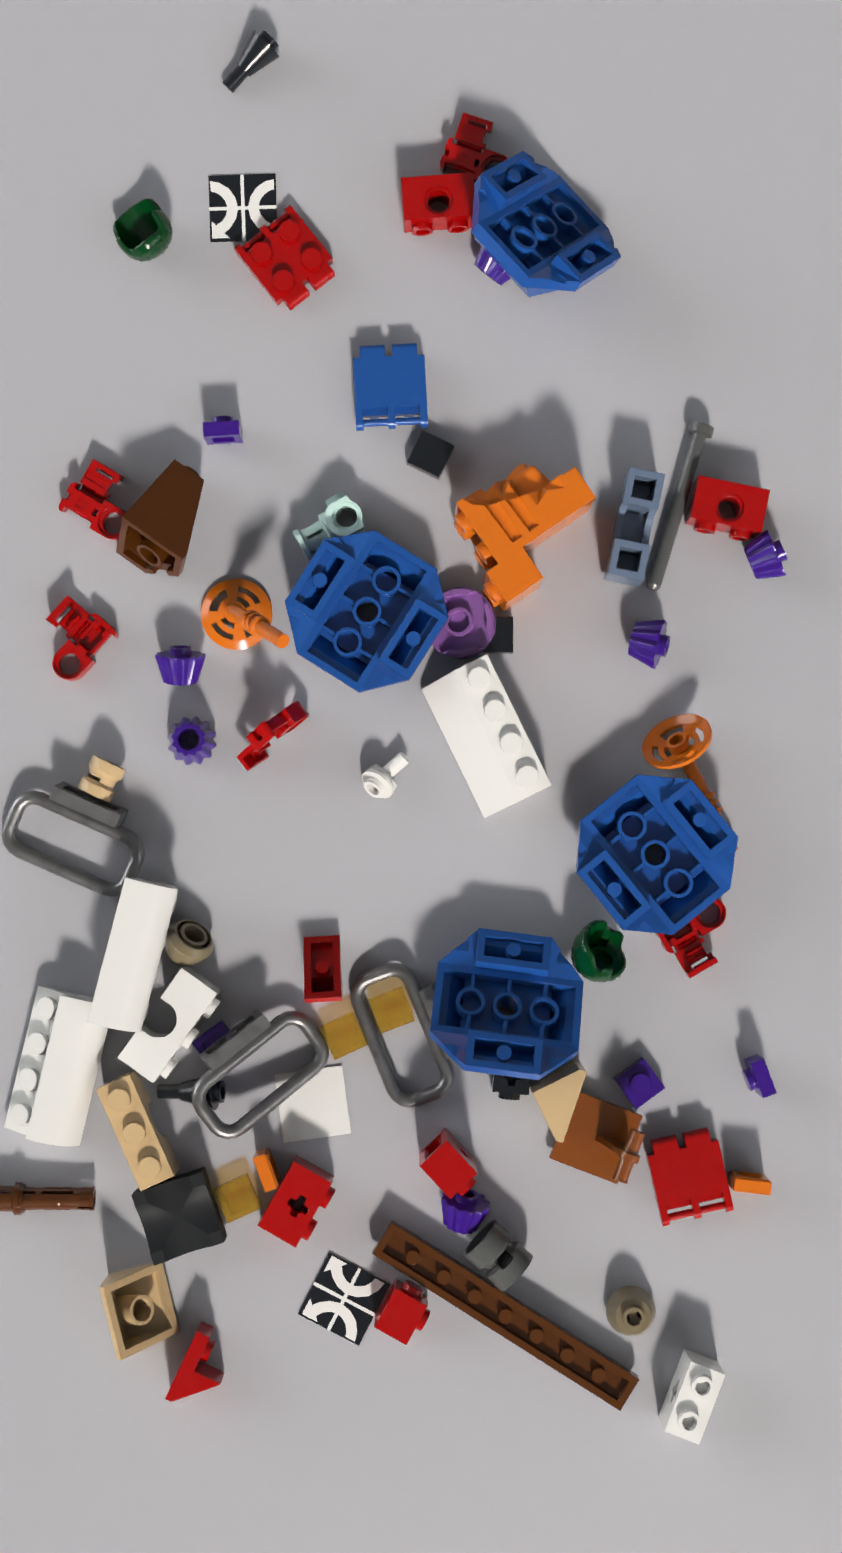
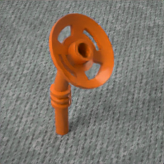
(253, 619)
(682, 752)

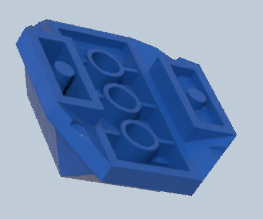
(539, 228)
(360, 572)
(694, 861)
(514, 973)

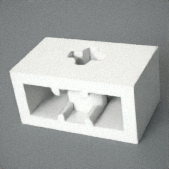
(691, 1396)

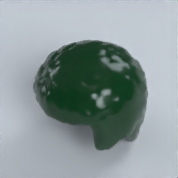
(143, 231)
(598, 952)

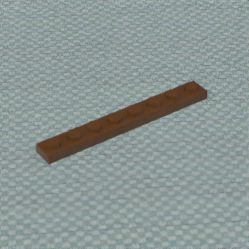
(506, 1315)

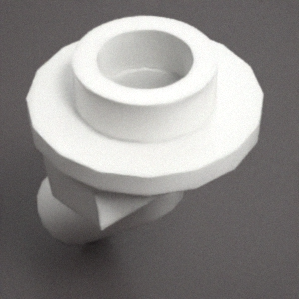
(379, 780)

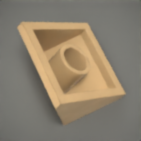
(558, 1096)
(138, 1308)

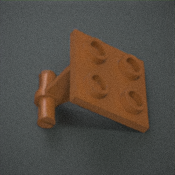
(601, 1139)

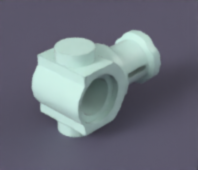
(327, 526)

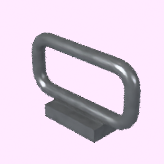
(87, 811)
(422, 1002)
(239, 1045)

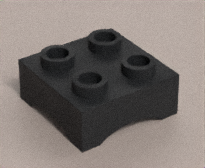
(180, 1215)

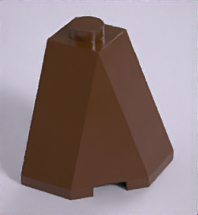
(161, 522)

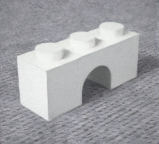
(154, 1052)

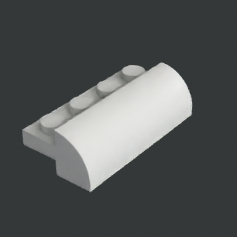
(133, 955)
(56, 1069)

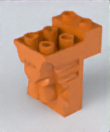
(513, 521)

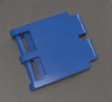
(390, 386)

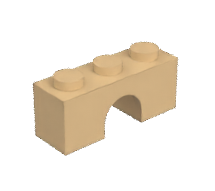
(130, 1117)

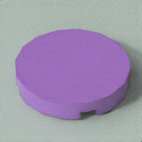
(468, 626)

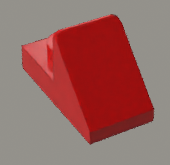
(322, 969)
(194, 1374)

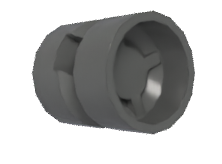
(486, 1249)

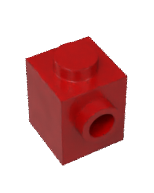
(403, 1311)

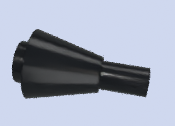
(256, 55)
(183, 1091)

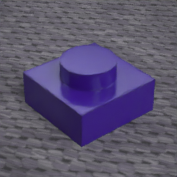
(222, 431)
(758, 1076)
(639, 1083)

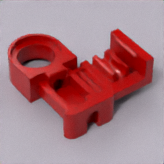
(469, 147)
(93, 497)
(84, 633)
(276, 726)
(689, 943)

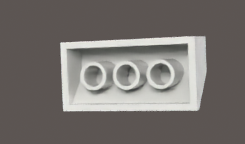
(486, 736)

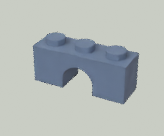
(633, 526)

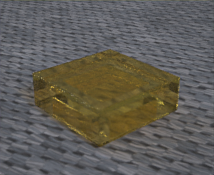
(391, 1009)
(343, 1035)
(237, 1198)

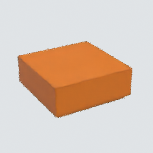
(267, 1169)
(749, 1182)

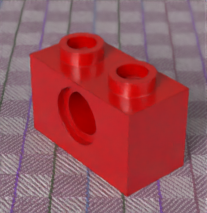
(420, 191)
(747, 501)

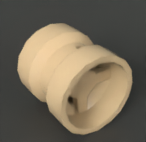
(101, 778)

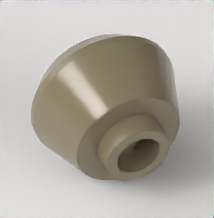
(188, 942)
(626, 1302)

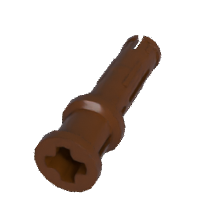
(23, 1198)

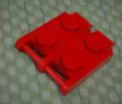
(287, 259)
(688, 1175)

